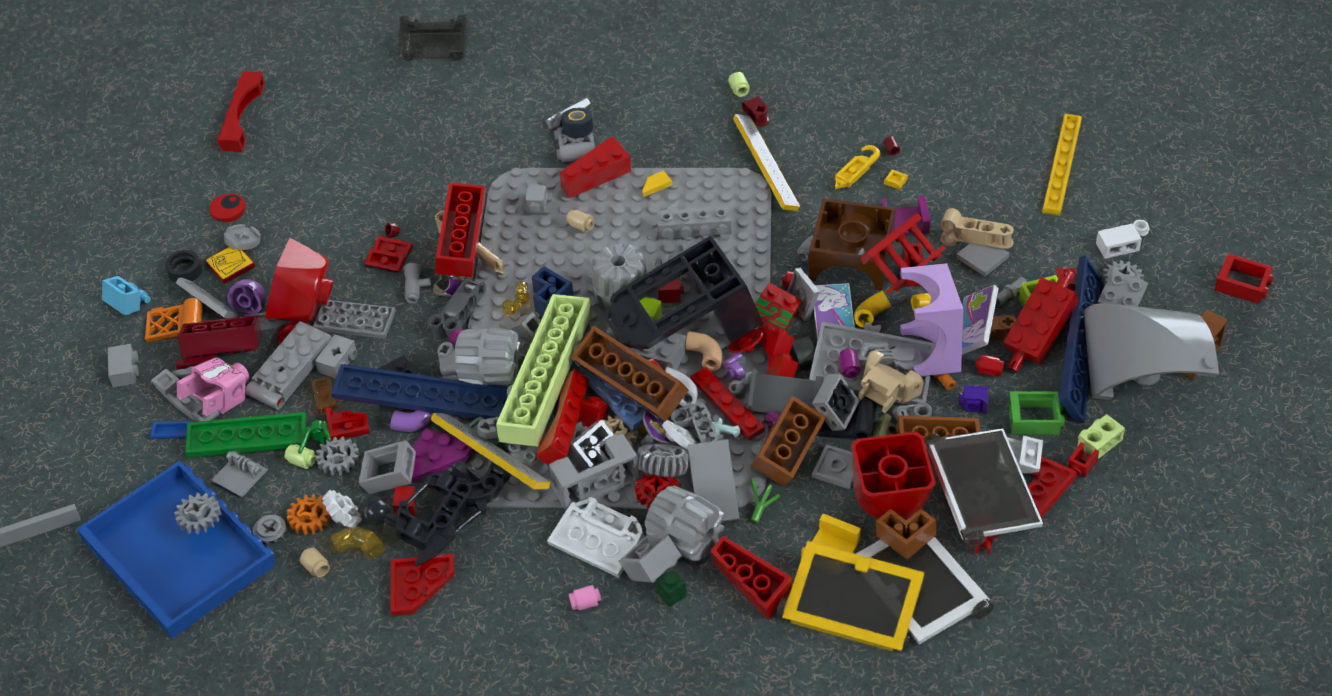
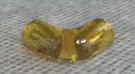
(359, 538)

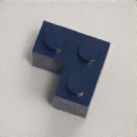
(546, 284)

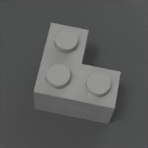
(586, 447)

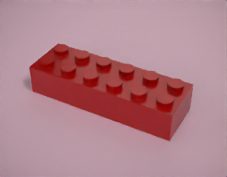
(460, 230)

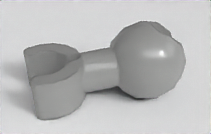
(736, 387)

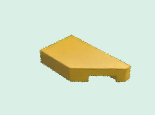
(656, 183)

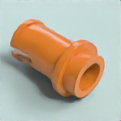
(946, 381)

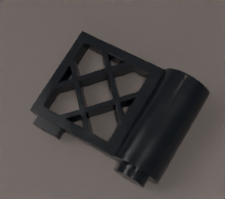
(860, 424)

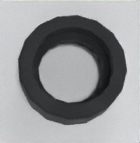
(181, 257)

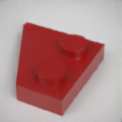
(346, 424)

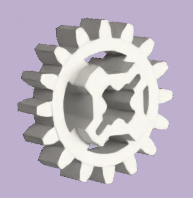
(341, 509)

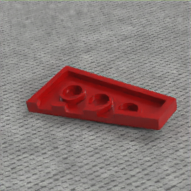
(1050, 484)

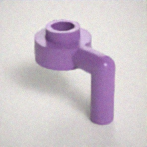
(733, 368)

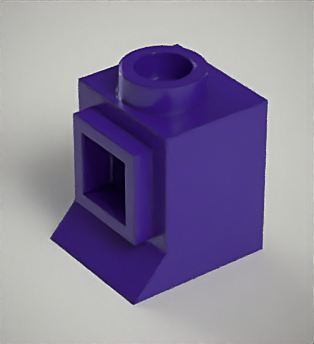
(974, 398)

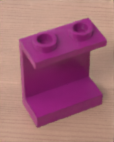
(906, 213)

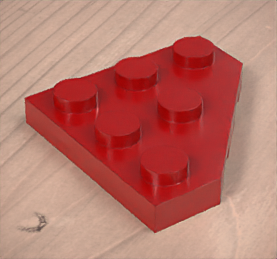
(416, 585)

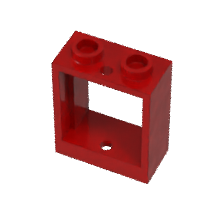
(1241, 289)

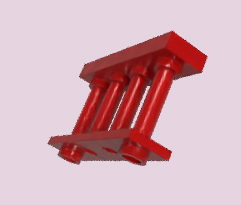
(887, 246)

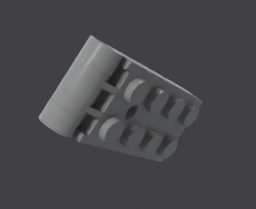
(288, 366)

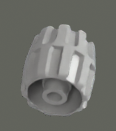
(614, 270)
(487, 356)
(687, 520)

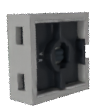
(835, 402)

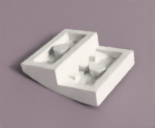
(1027, 453)

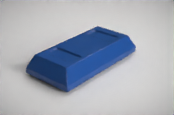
(169, 430)

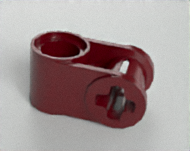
(756, 110)

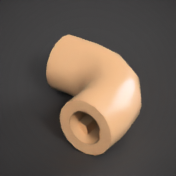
(708, 347)

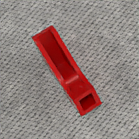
(778, 347)

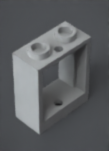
(402, 475)

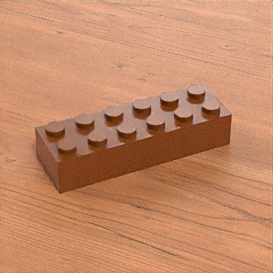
(630, 373)

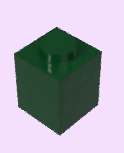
(671, 587)

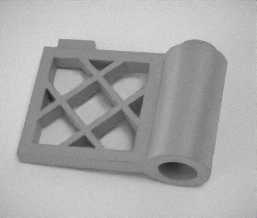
(576, 149)

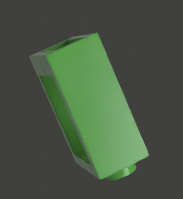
(1035, 399)

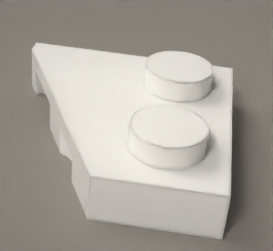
(678, 434)

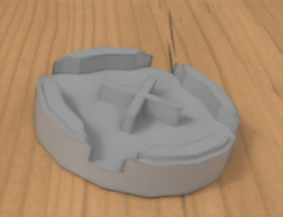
(242, 237)

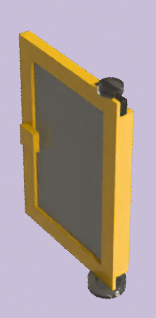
(853, 597)

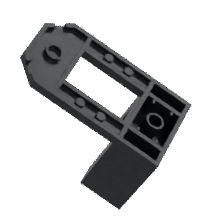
(717, 288)

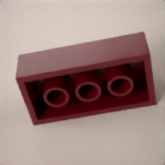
(220, 336)

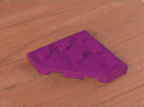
(436, 452)

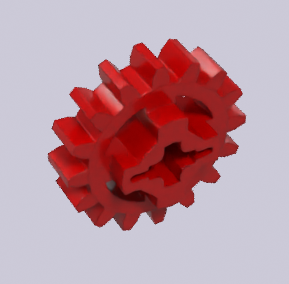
(647, 487)

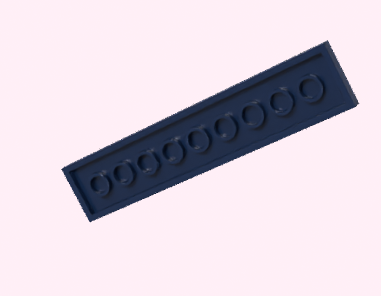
(1076, 374)
(418, 392)

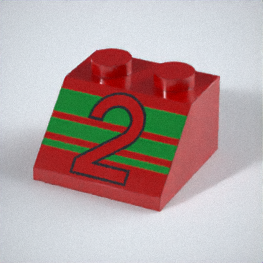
(777, 307)

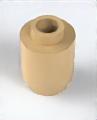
(580, 220)
(314, 562)

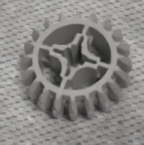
(663, 459)

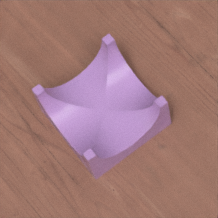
(939, 321)

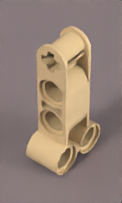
(974, 231)

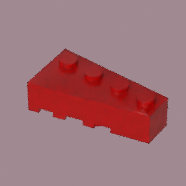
(595, 168)
(752, 576)

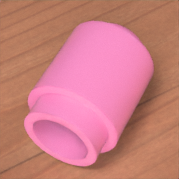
(584, 598)

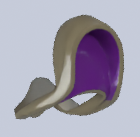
(454, 283)

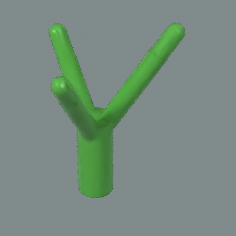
(760, 505)

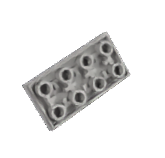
(355, 319)
(714, 476)

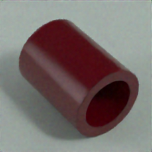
(891, 145)

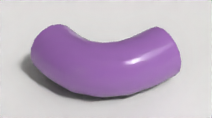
(410, 421)

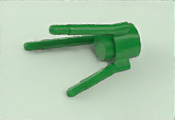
(317, 431)

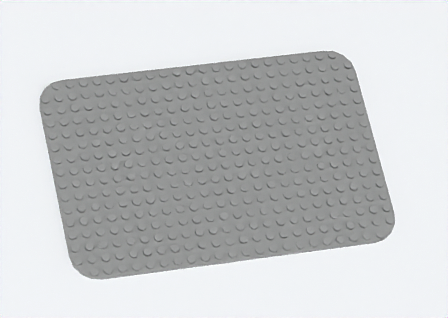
(625, 217)

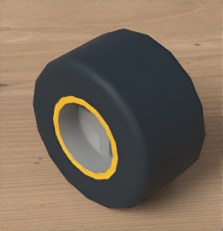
(577, 122)

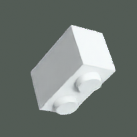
(1118, 241)

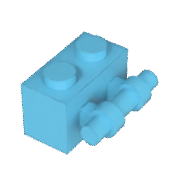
(123, 295)

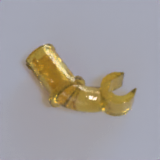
(520, 299)

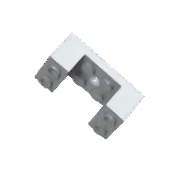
(614, 474)

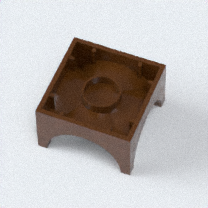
(847, 233)

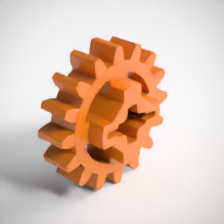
(308, 515)

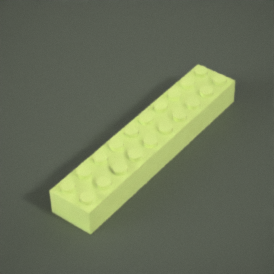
(544, 371)

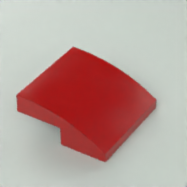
(388, 254)

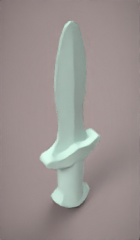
(719, 427)

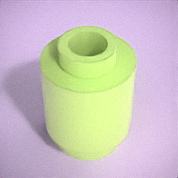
(739, 84)
(303, 460)

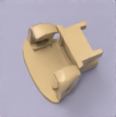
(887, 384)

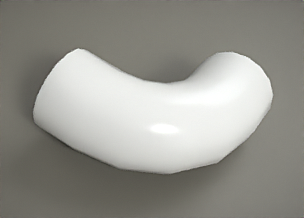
(691, 396)

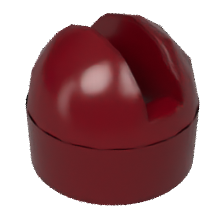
(392, 230)

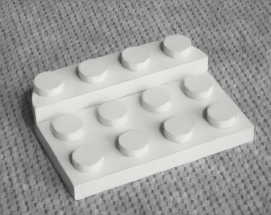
(596, 535)

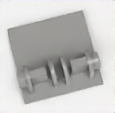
(1123, 290)
(239, 474)

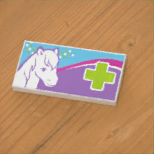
(833, 306)
(977, 318)

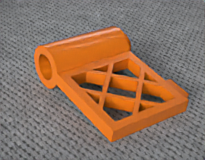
(189, 312)

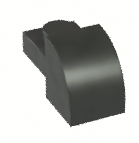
(802, 351)

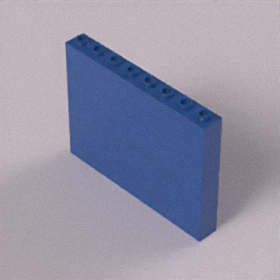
(165, 568)

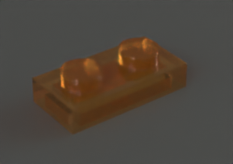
(322, 392)

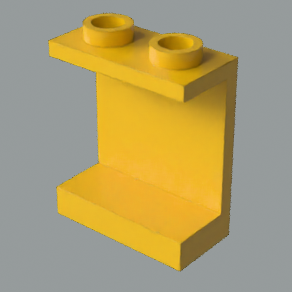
(836, 534)

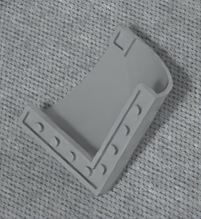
(1143, 342)

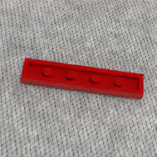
(727, 403)

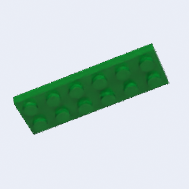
(245, 434)

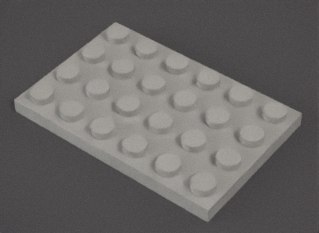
(835, 338)

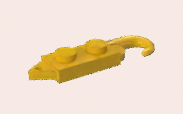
(856, 168)

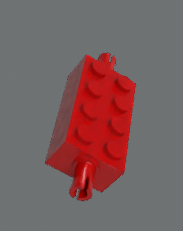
(1041, 321)

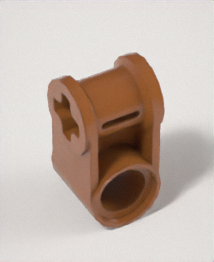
(999, 327)

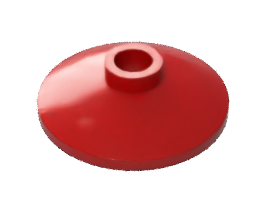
(746, 342)

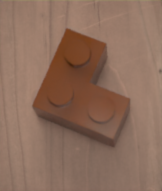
(906, 535)

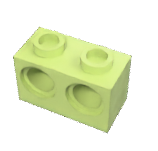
(1102, 436)

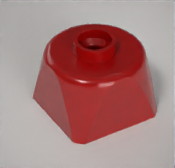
(299, 284)
(892, 474)

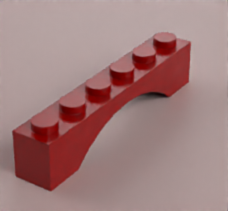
(248, 88)
(559, 436)

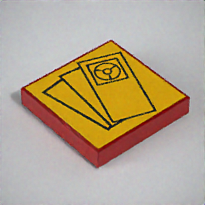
(229, 264)

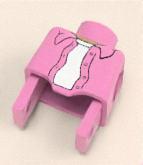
(215, 384)

